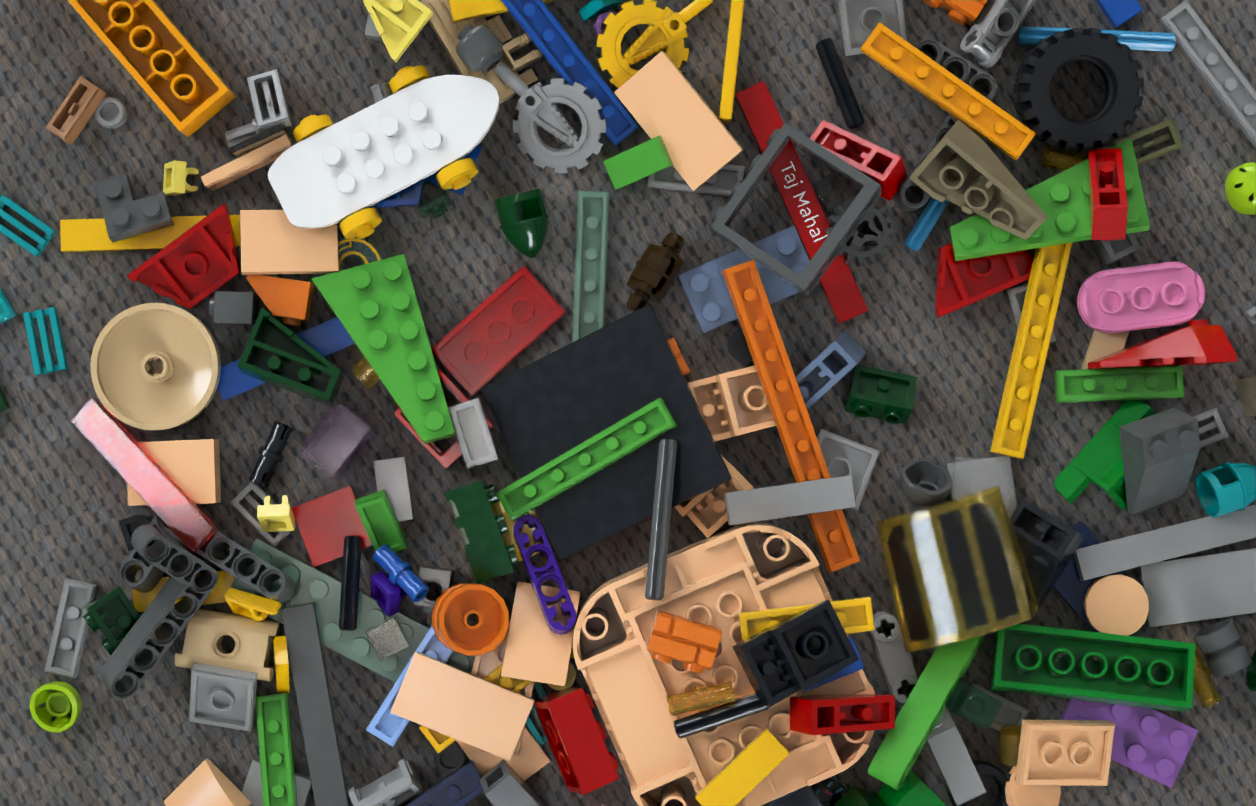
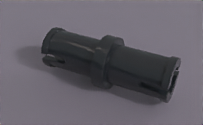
(271, 454)

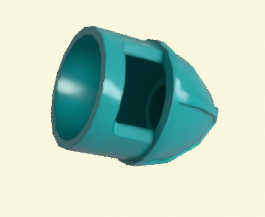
(1228, 498)

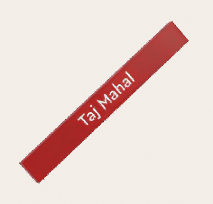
(800, 201)

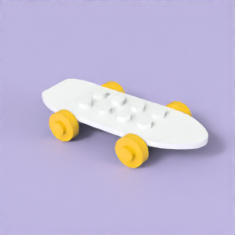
(383, 149)

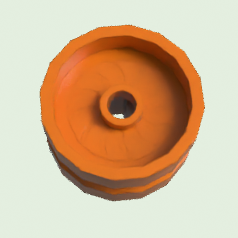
(487, 610)

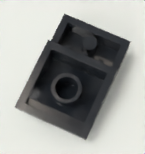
(795, 653)

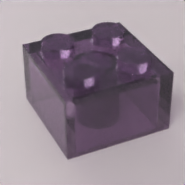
(338, 440)

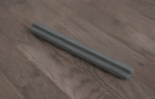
(661, 520)

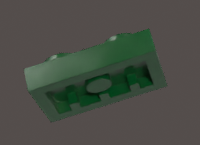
(881, 394)
(112, 616)

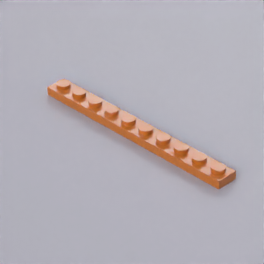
(787, 406)

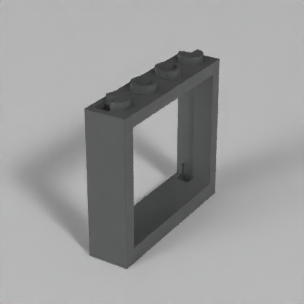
(838, 236)

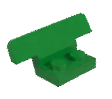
(1102, 458)

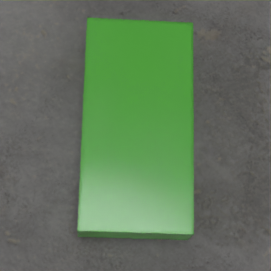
(638, 162)
(381, 521)

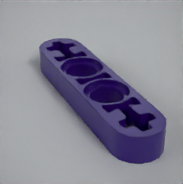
(547, 573)

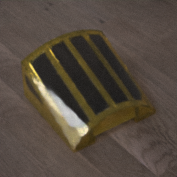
(956, 570)

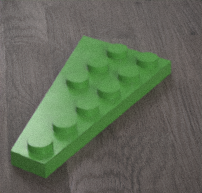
(1067, 209)
(386, 325)

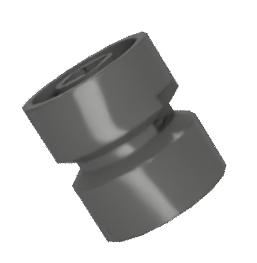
(1221, 644)

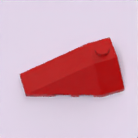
(1181, 346)

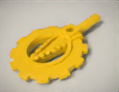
(664, 32)

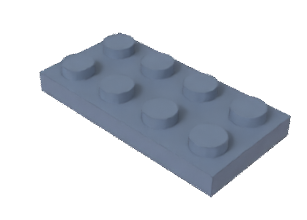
(709, 292)

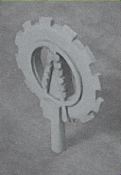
(540, 107)

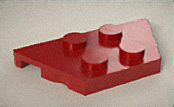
(194, 261)
(976, 278)

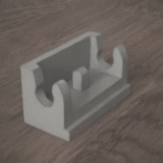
(389, 790)

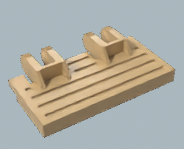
(447, 34)

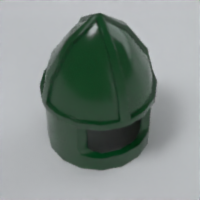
(523, 221)

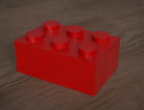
(576, 740)

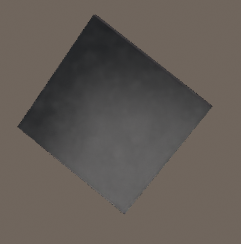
(585, 391)

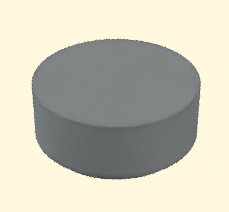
(111, 113)

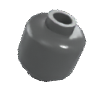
(479, 48)

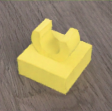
(175, 178)
(276, 517)

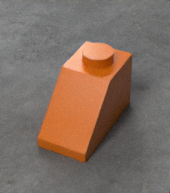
(285, 297)

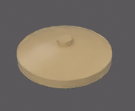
(155, 366)

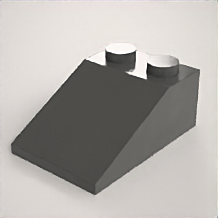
(1158, 458)

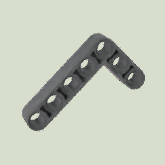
(969, 74)
(234, 564)
(161, 610)

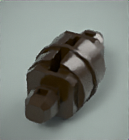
(655, 272)

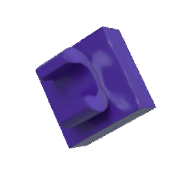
(386, 593)

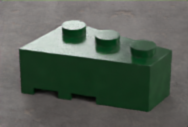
(288, 362)
(482, 530)

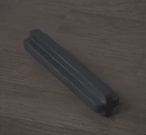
(839, 83)
(350, 583)
(718, 716)

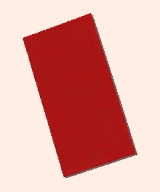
(498, 331)

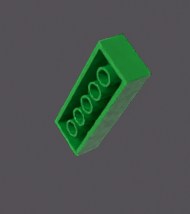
(1093, 667)

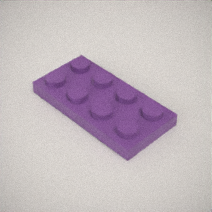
(1142, 737)

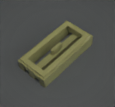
(1171, 135)

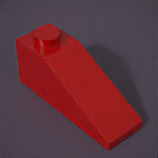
(863, 155)
(1107, 194)
(841, 713)

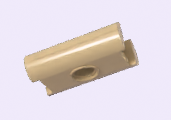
(251, 638)

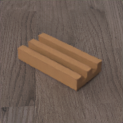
(76, 110)

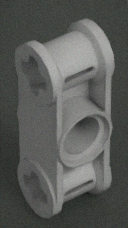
(987, 38)
(891, 656)

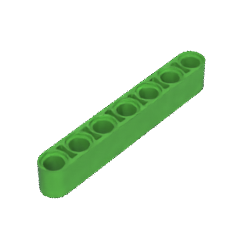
(922, 711)

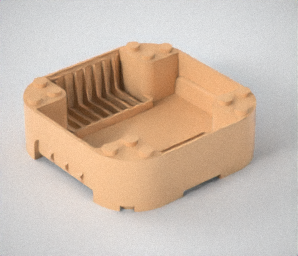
(708, 583)

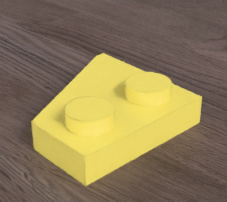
(398, 22)

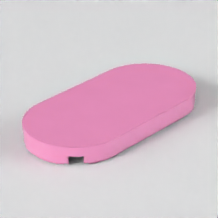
(1140, 297)

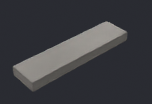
(789, 500)

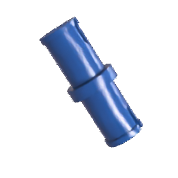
(400, 573)

